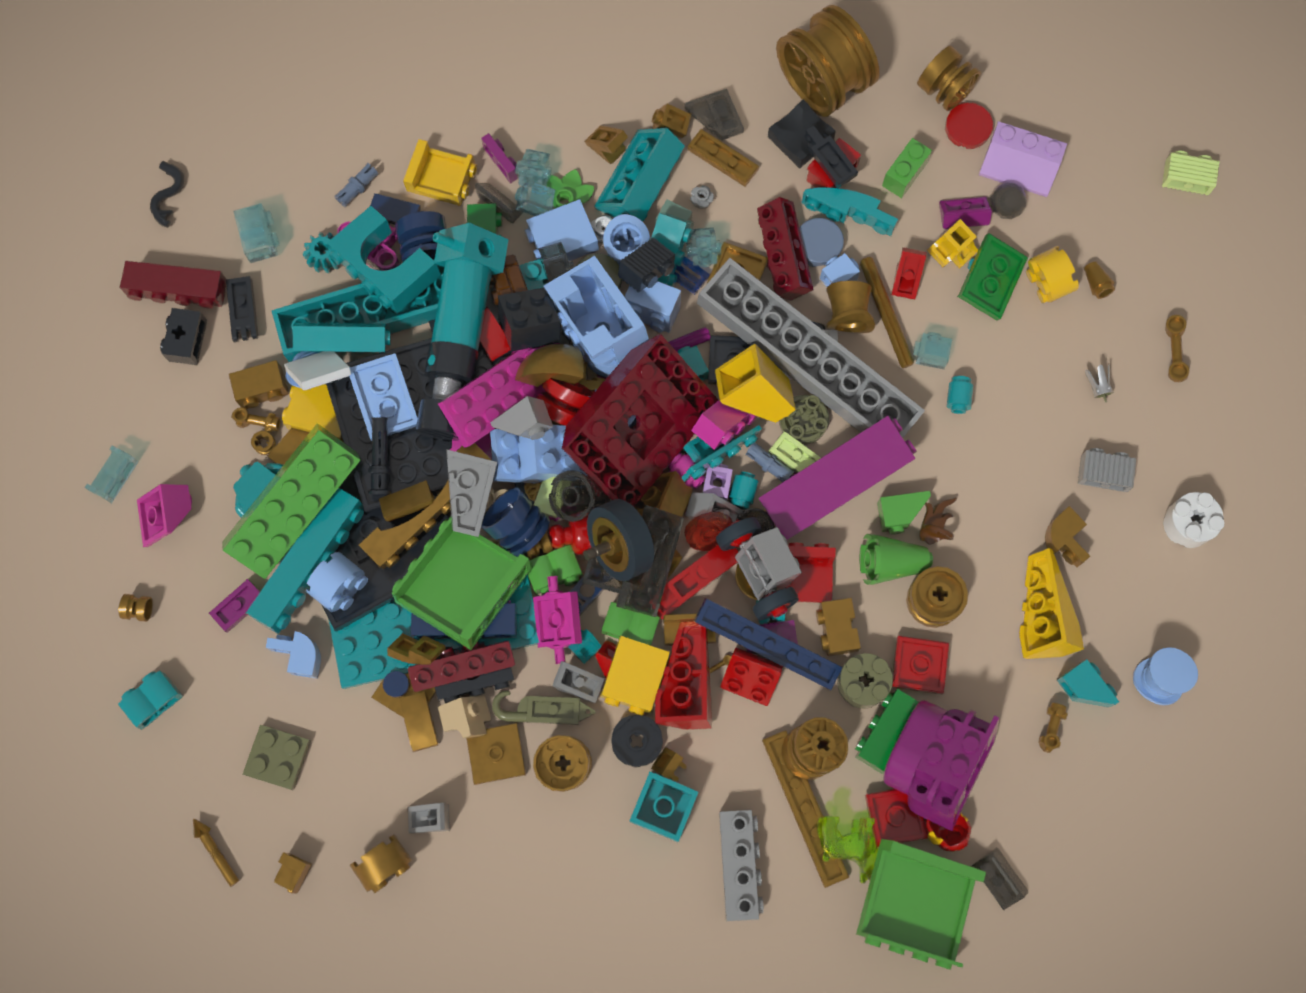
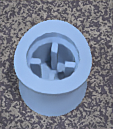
(624, 235)
(1165, 676)

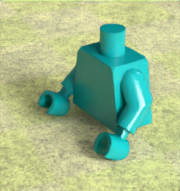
(251, 484)

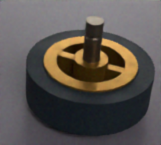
(619, 540)

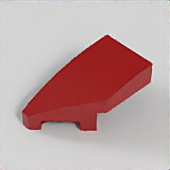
(493, 337)

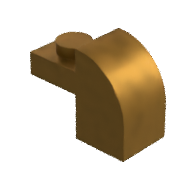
(1060, 537)

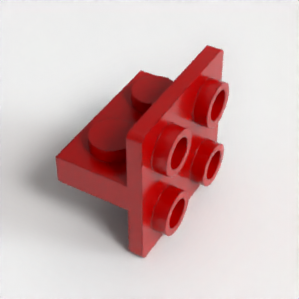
(751, 676)

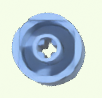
(336, 582)

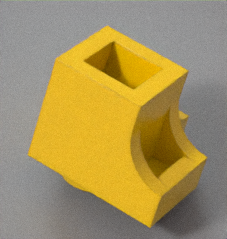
(954, 245)

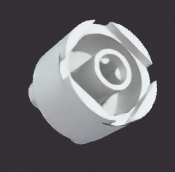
(1196, 506)

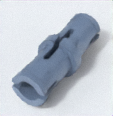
(356, 185)
(769, 462)

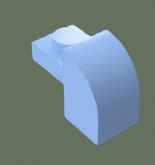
(303, 652)

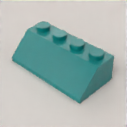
(640, 173)

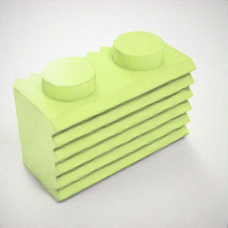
(1190, 173)

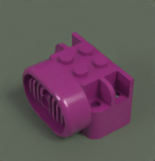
(939, 760)

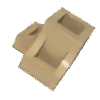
(466, 716)

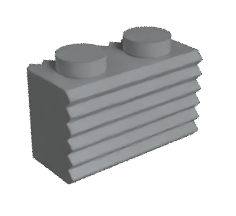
(1107, 470)

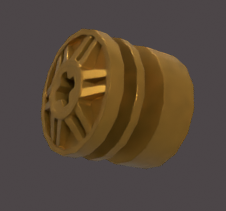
(950, 79)
(801, 749)
(554, 776)

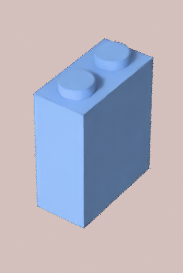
(565, 225)

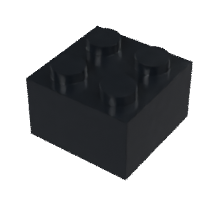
(528, 319)

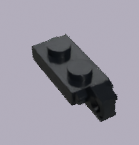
(830, 157)

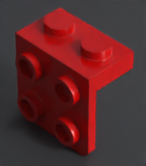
(816, 575)

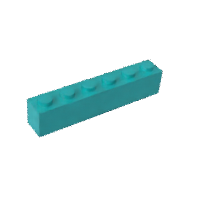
(318, 541)

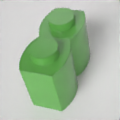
(556, 563)
(629, 624)

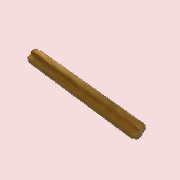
(887, 313)

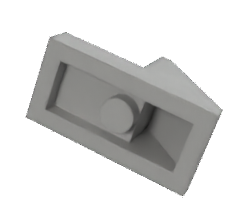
(578, 682)

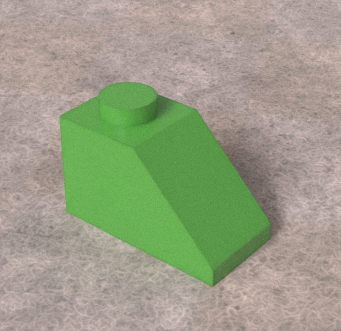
(900, 510)

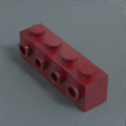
(784, 249)
(173, 284)

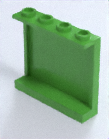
(460, 583)
(917, 903)

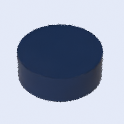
(396, 684)

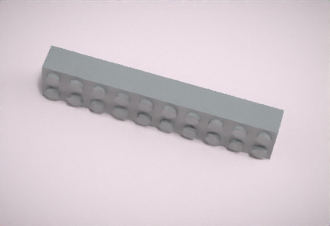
(804, 350)

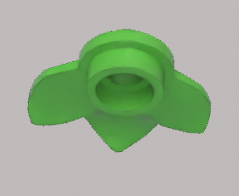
(569, 188)

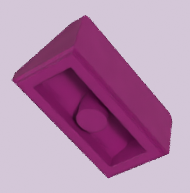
(970, 210)

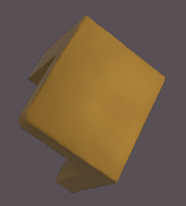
(292, 872)

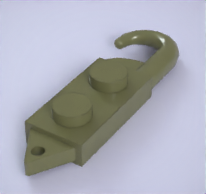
(543, 710)

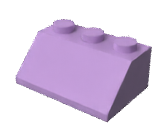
(1023, 158)

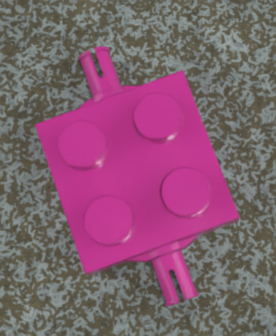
(557, 619)

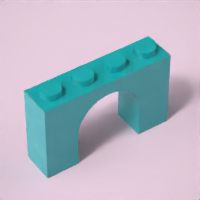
(393, 287)

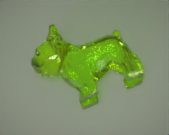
(856, 846)

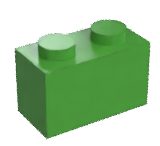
(906, 168)

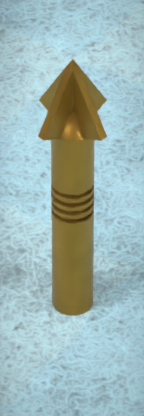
(202, 832)

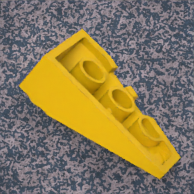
(1049, 616)

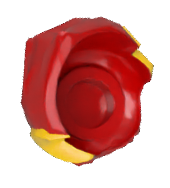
(947, 839)

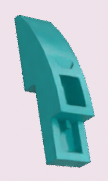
(841, 203)

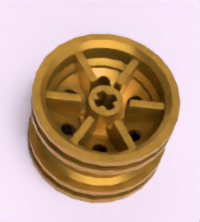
(828, 60)

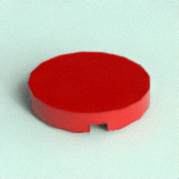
(969, 125)

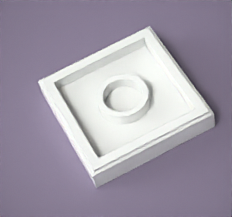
(317, 369)

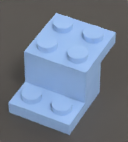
(528, 459)

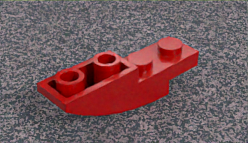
(695, 578)

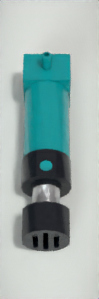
(468, 262)

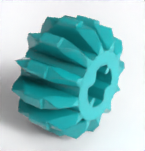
(314, 254)

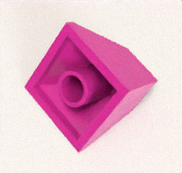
(162, 511)

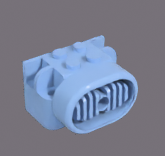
(596, 316)

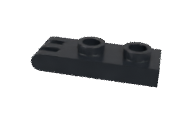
(242, 308)

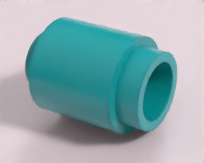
(960, 394)
(743, 490)

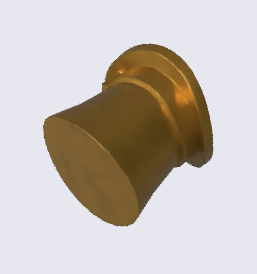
(850, 307)

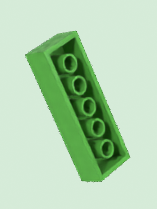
(290, 501)

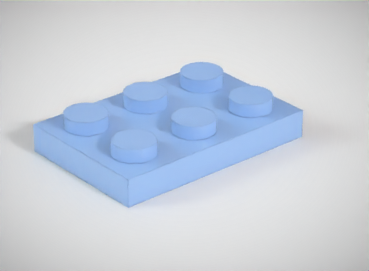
(383, 393)

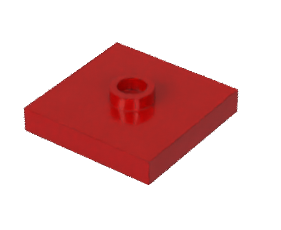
(920, 664)
(894, 817)

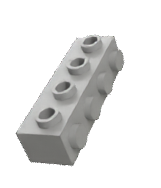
(739, 866)

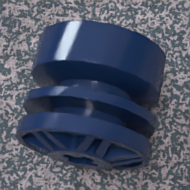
(417, 232)
(515, 522)

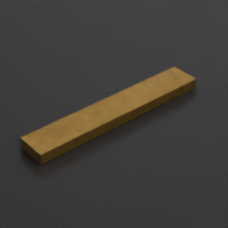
(805, 811)

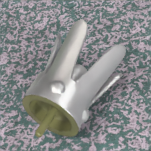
(1104, 387)

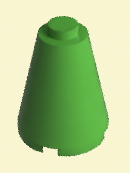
(891, 559)

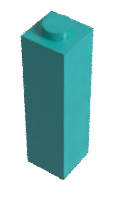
(340, 337)

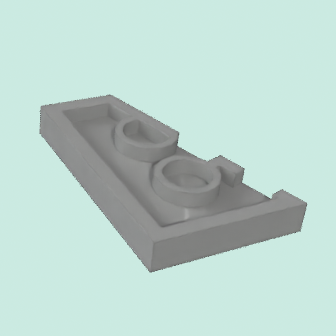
(469, 490)

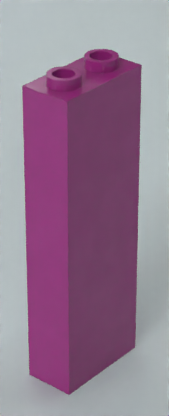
(838, 477)

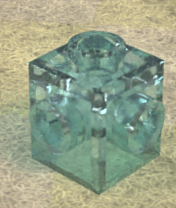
(533, 167)
(703, 247)

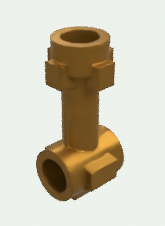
(244, 419)
(1051, 740)

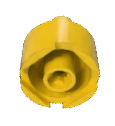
(1052, 274)

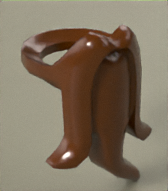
(933, 524)

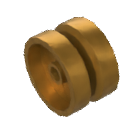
(938, 582)

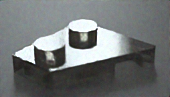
(717, 114)

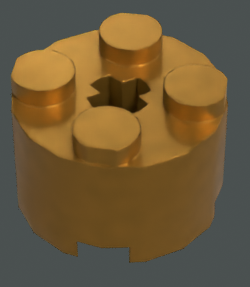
(381, 863)

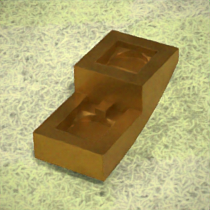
(414, 651)
(418, 721)

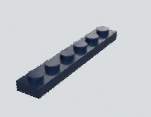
(768, 644)

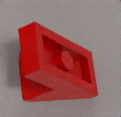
(908, 273)

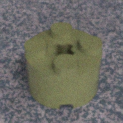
(875, 670)

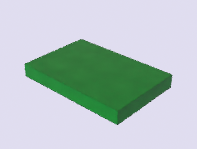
(992, 277)

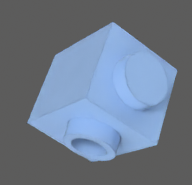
(839, 270)

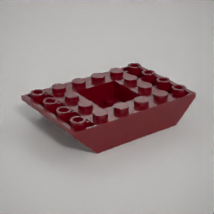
(665, 400)

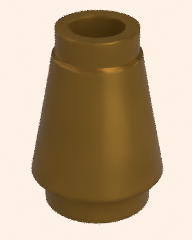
(1098, 280)

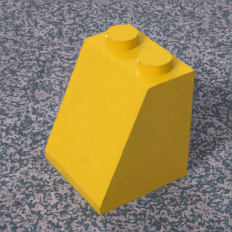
(755, 385)

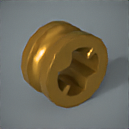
(267, 436)

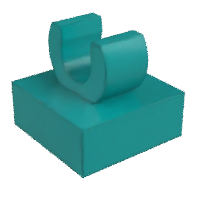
(587, 648)

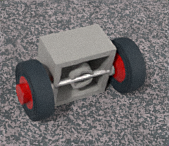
(765, 564)

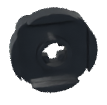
(636, 726)

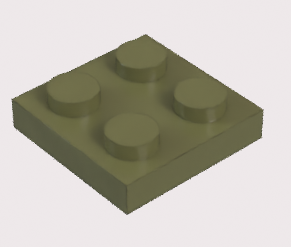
(276, 757)

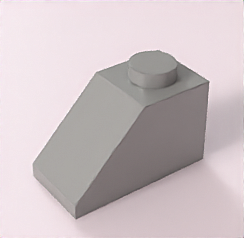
(525, 419)
(709, 502)

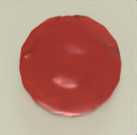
(704, 528)

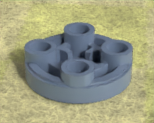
(821, 241)

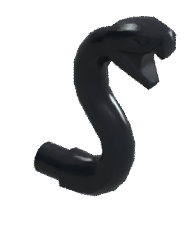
(178, 176)

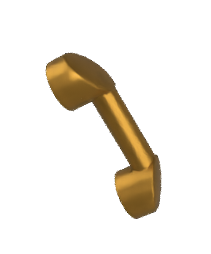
(1175, 329)

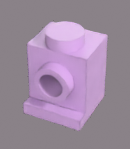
(721, 474)

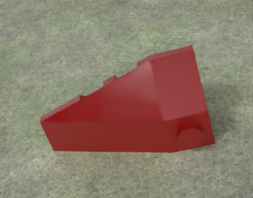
(686, 687)

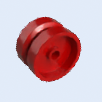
(563, 399)

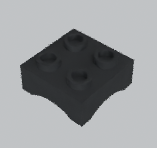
(790, 132)

